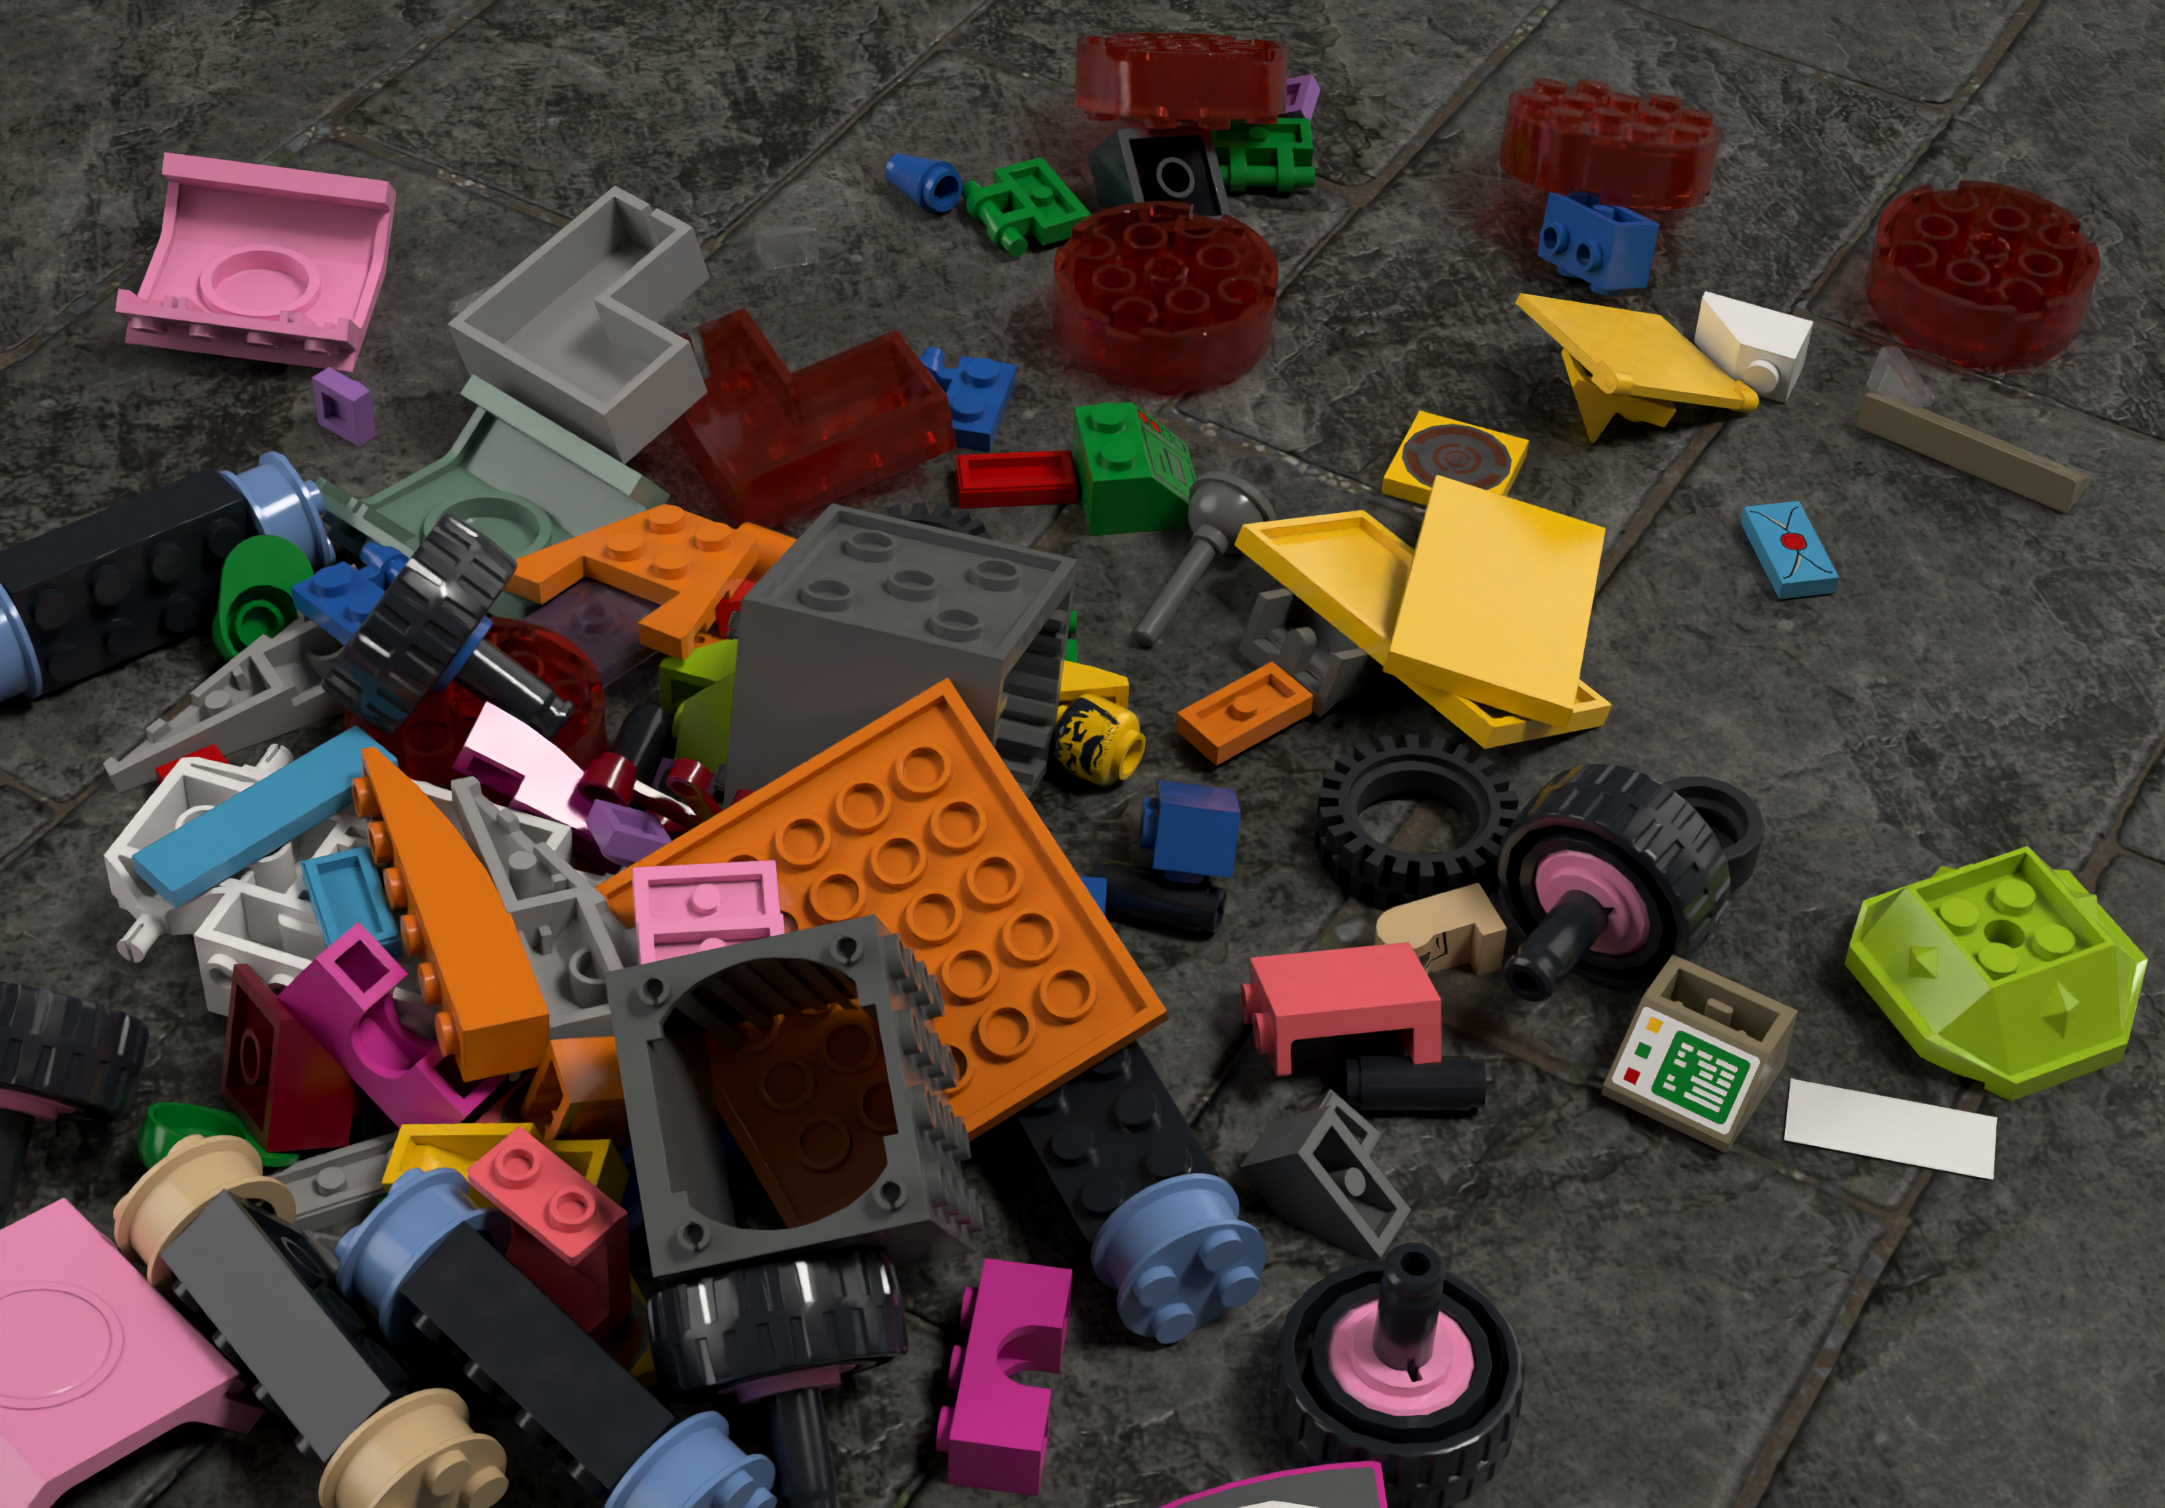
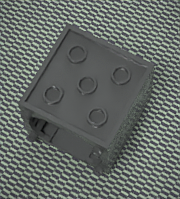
(878, 614)
(659, 1018)

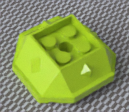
(2001, 972)

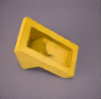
(1599, 408)

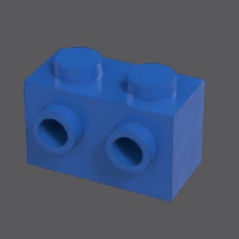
(1597, 242)
(1190, 830)

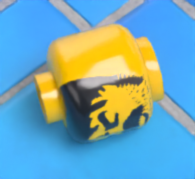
(1097, 740)

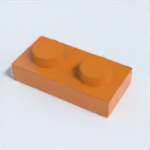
(1244, 713)

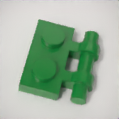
(1278, 146)
(1039, 205)

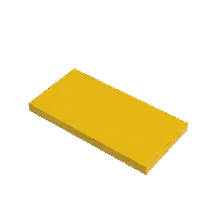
(1356, 579)
(1497, 602)

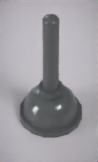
(1215, 514)

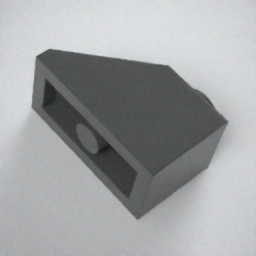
(1325, 1182)

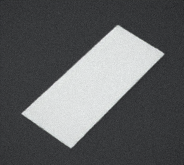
(1891, 1129)

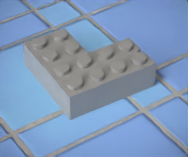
(581, 330)

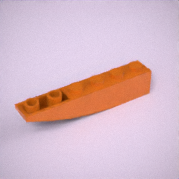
(456, 926)

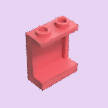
(1341, 995)
(562, 1230)

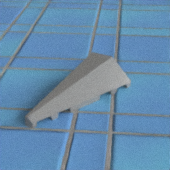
(248, 701)
(556, 914)

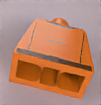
(579, 1093)

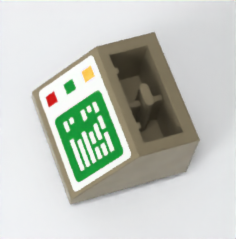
(1700, 1053)

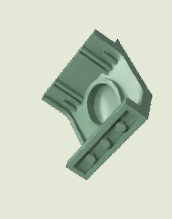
(506, 477)

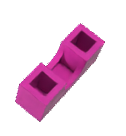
(351, 1012)
(999, 1426)

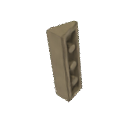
(1972, 452)

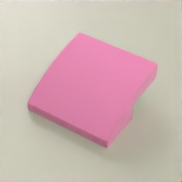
(703, 907)

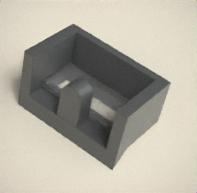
(1308, 650)

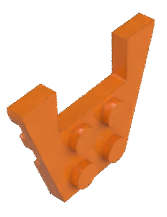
(654, 555)

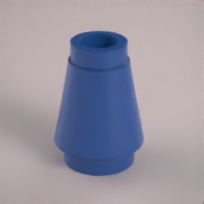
(926, 181)

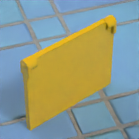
(1637, 354)

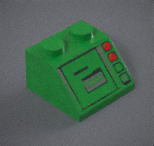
(1130, 470)

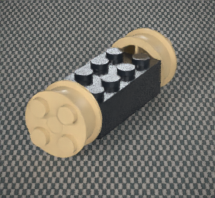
(364, 1413)

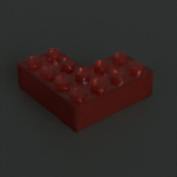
(806, 437)

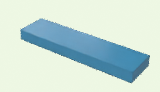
(255, 820)

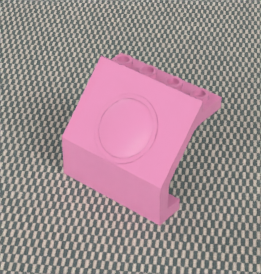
(263, 263)
(94, 1360)

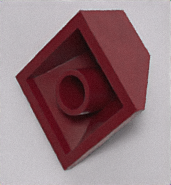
(280, 1075)

